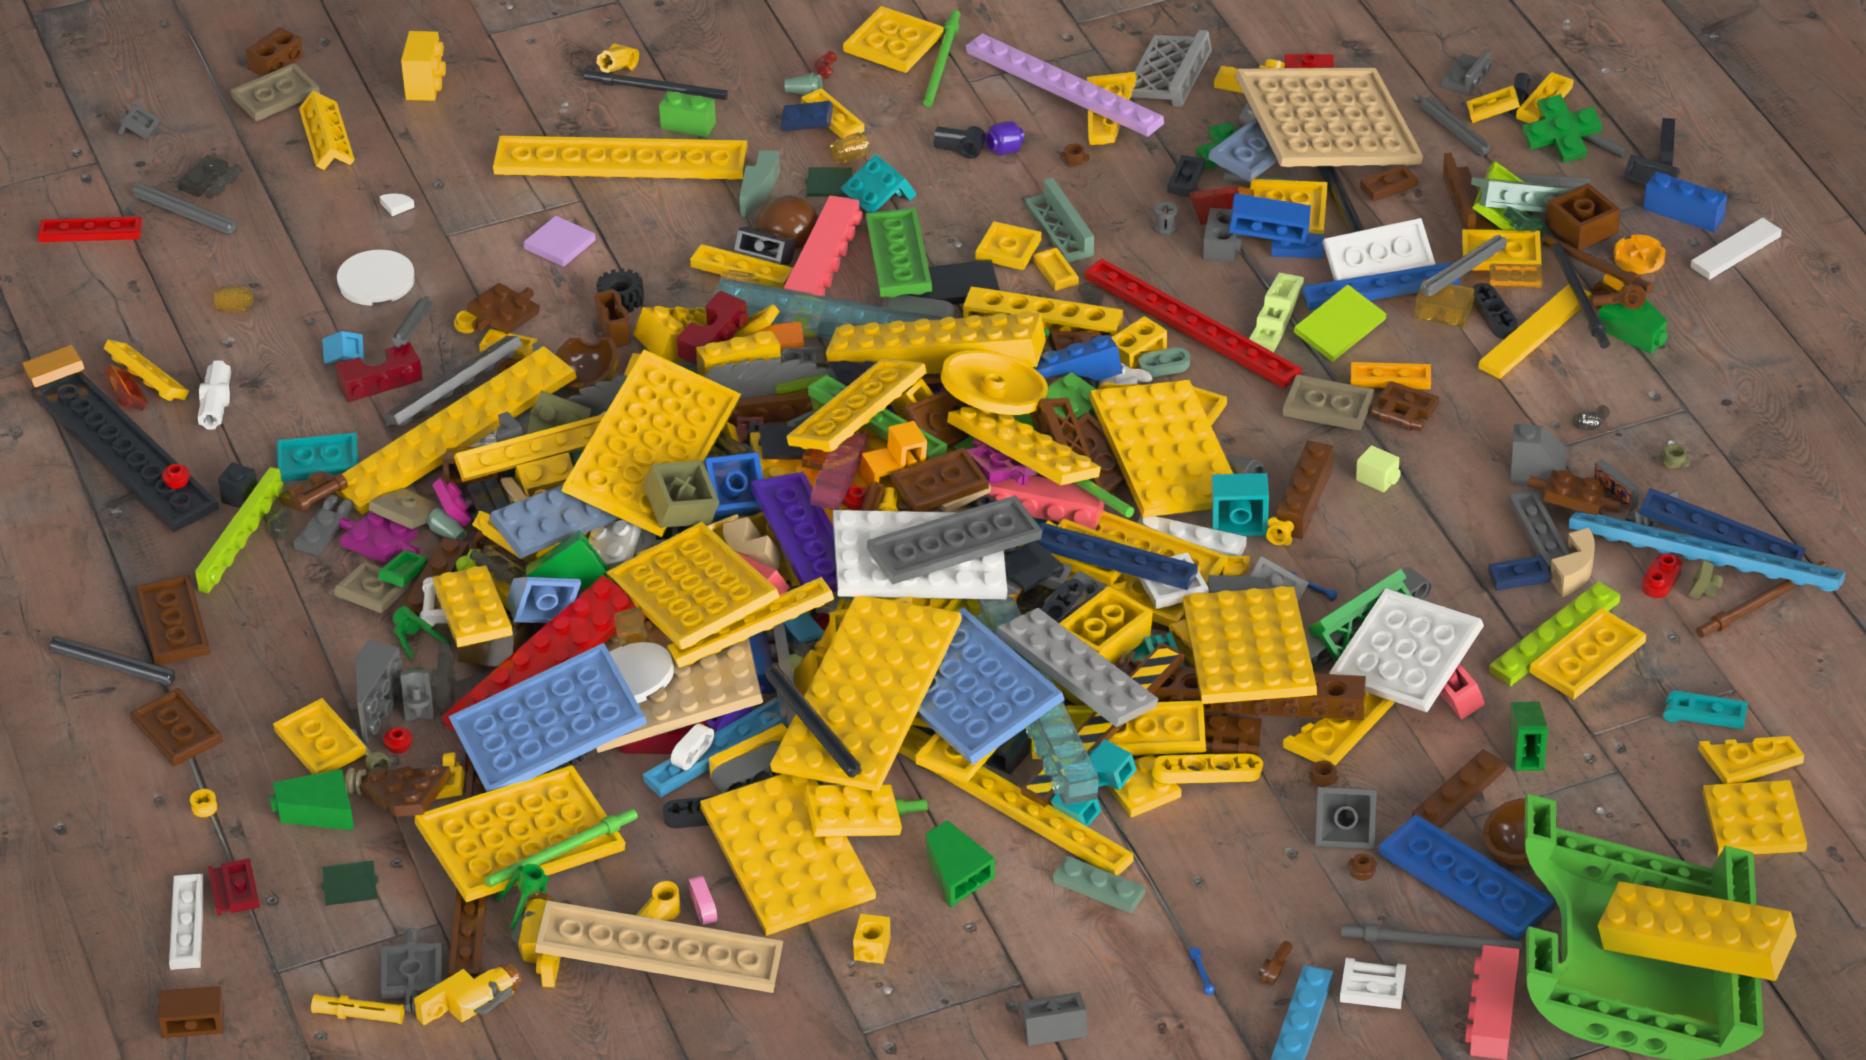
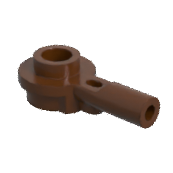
(1630, 296)
(1272, 968)

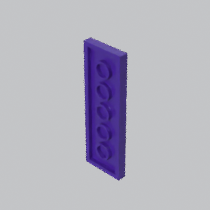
(799, 527)

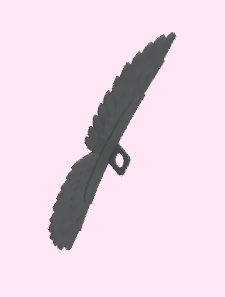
(746, 378)

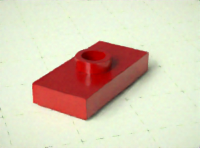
(1308, 60)

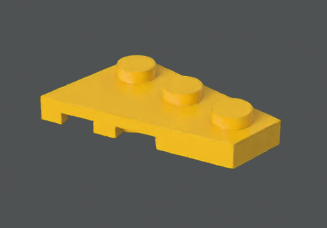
(1746, 761)

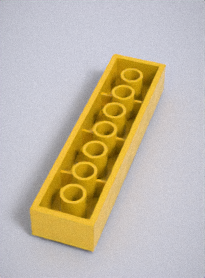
(935, 340)

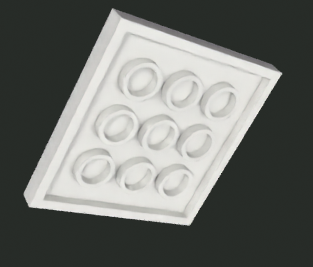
(1408, 649)

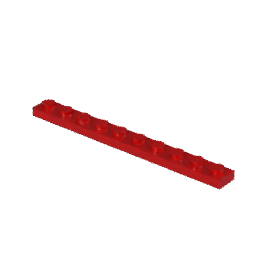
(1193, 323)

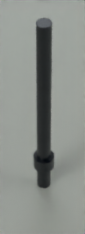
(612, 78)
(1595, 325)

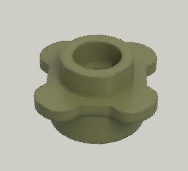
(1675, 456)

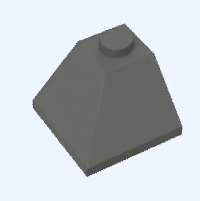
(1535, 454)
(1346, 817)

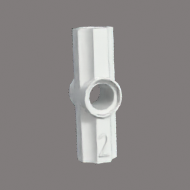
(214, 395)

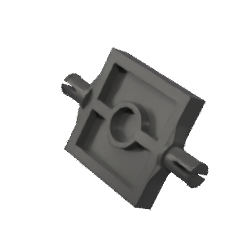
(410, 969)

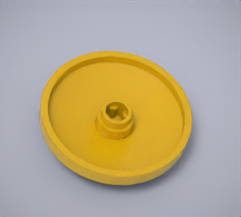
(993, 382)

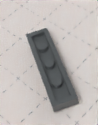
(1538, 525)

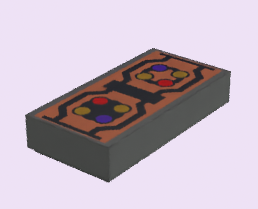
(1617, 485)

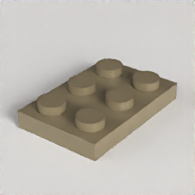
(274, 92)
(1328, 402)

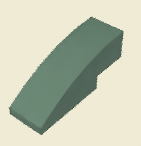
(759, 181)

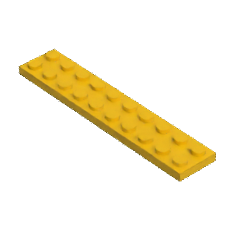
(621, 157)
(455, 427)

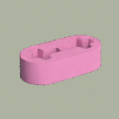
(702, 900)

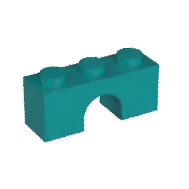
(1113, 768)

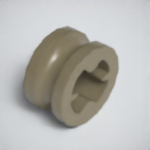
(354, 779)

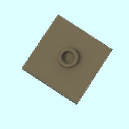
(404, 508)
(367, 590)

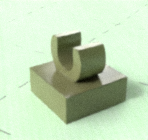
(1703, 581)

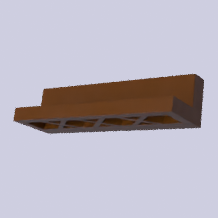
(1463, 194)
(1051, 424)

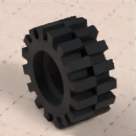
(626, 284)

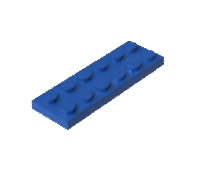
(1467, 877)

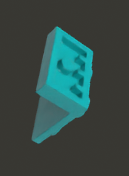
(876, 184)

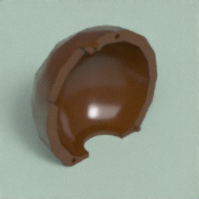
(788, 217)
(589, 361)
(1506, 833)

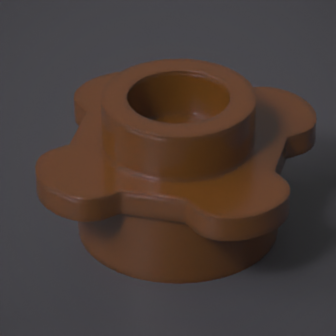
(1074, 155)

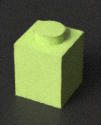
(1378, 469)

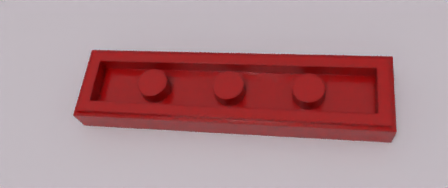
(90, 229)

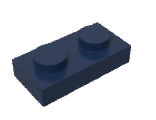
(806, 116)
(1519, 573)

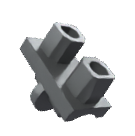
(417, 694)

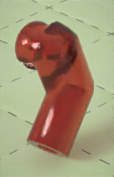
(822, 65)

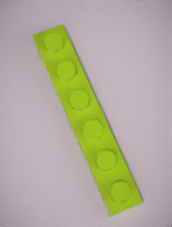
(239, 530)
(1517, 660)

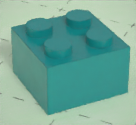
(1240, 503)

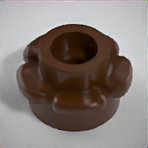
(1323, 774)
(1362, 867)

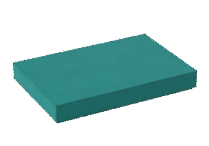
(306, 455)

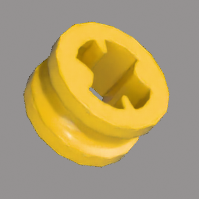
(199, 803)

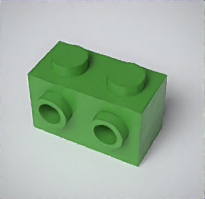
(687, 114)

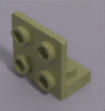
(554, 411)

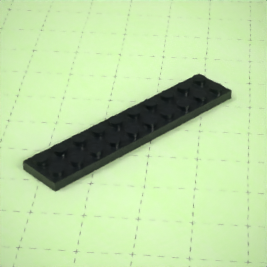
(123, 449)

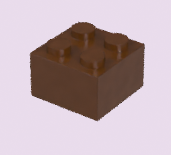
(1583, 216)

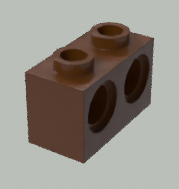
(274, 52)

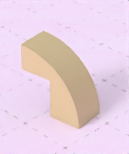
(747, 540)
(1574, 570)

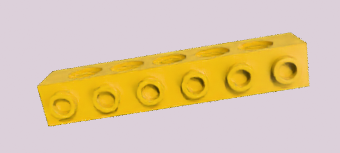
(1055, 314)

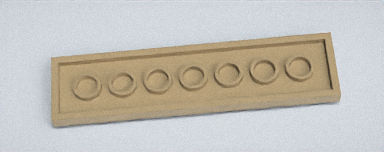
(659, 946)

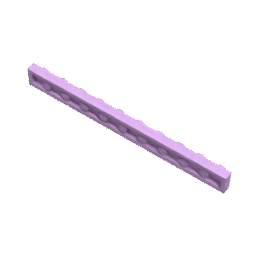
(1065, 85)

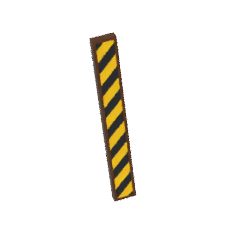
(1151, 675)

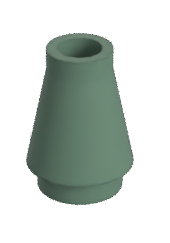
(803, 84)
(445, 525)

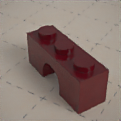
(724, 318)
(362, 380)

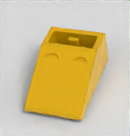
(661, 326)
(543, 474)

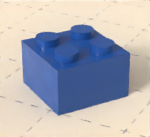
(732, 483)

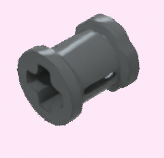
(1165, 218)

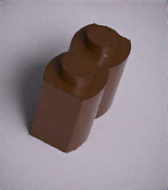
(612, 317)

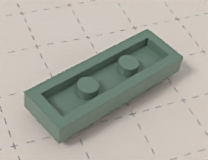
(1099, 884)

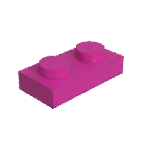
(451, 501)

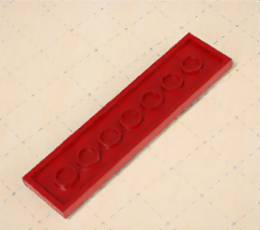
(568, 634)

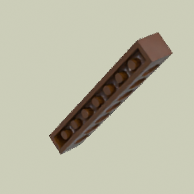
(1335, 699)

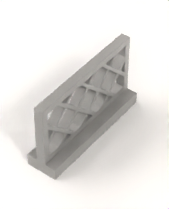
(1186, 70)

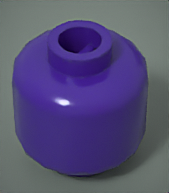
(1004, 138)

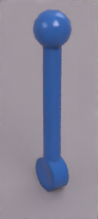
(1331, 594)
(1195, 954)

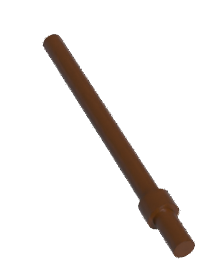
(1626, 277)
(1723, 619)

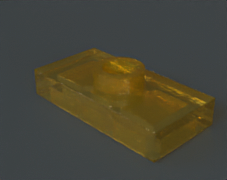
(1516, 275)

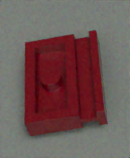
(234, 886)

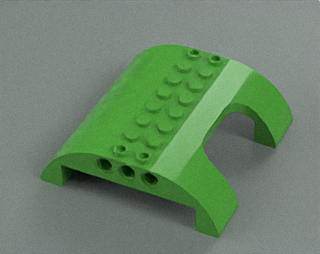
(1623, 997)

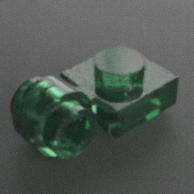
(1525, 222)

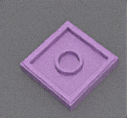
(559, 241)

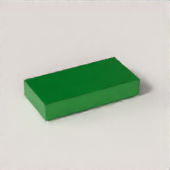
(403, 568)

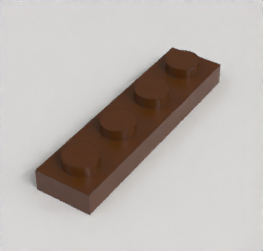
(441, 562)
(1461, 789)

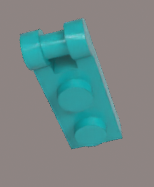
(1705, 709)

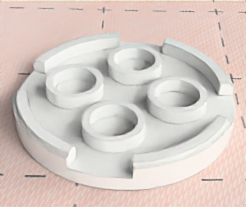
(375, 277)
(644, 667)

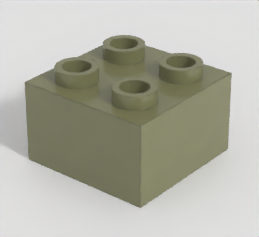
(681, 493)

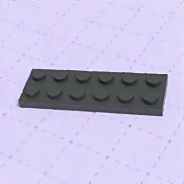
(954, 539)

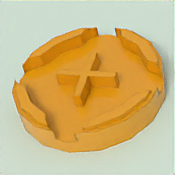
(1639, 254)

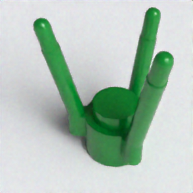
(409, 623)
(530, 880)

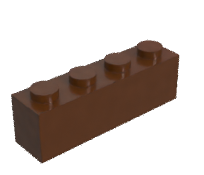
(1306, 487)

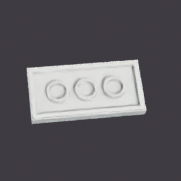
(1379, 250)

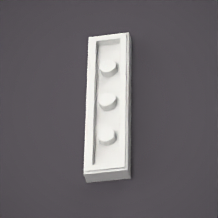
(1735, 248)
(186, 921)

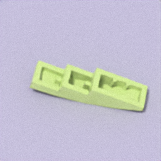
(1277, 310)

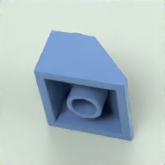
(540, 598)

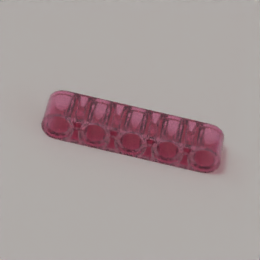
(838, 472)

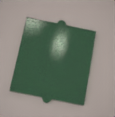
(827, 181)
(349, 883)

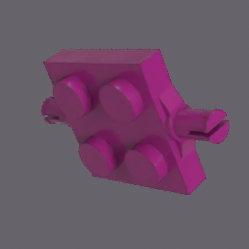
(997, 465)
(377, 537)

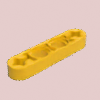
(1174, 769)

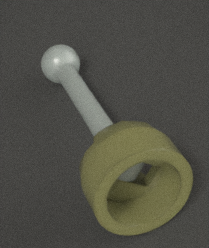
(375, 758)

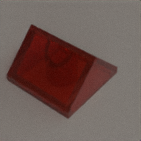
(1215, 198)

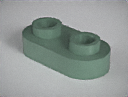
(1165, 361)

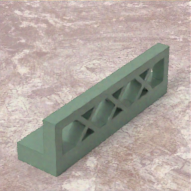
(1517, 194)
(1068, 222)

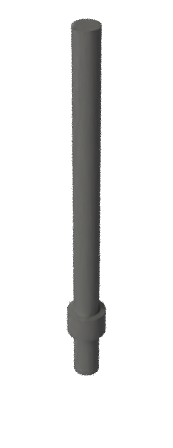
(1372, 933)

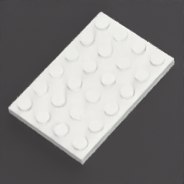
(861, 575)

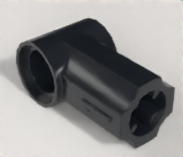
(967, 142)

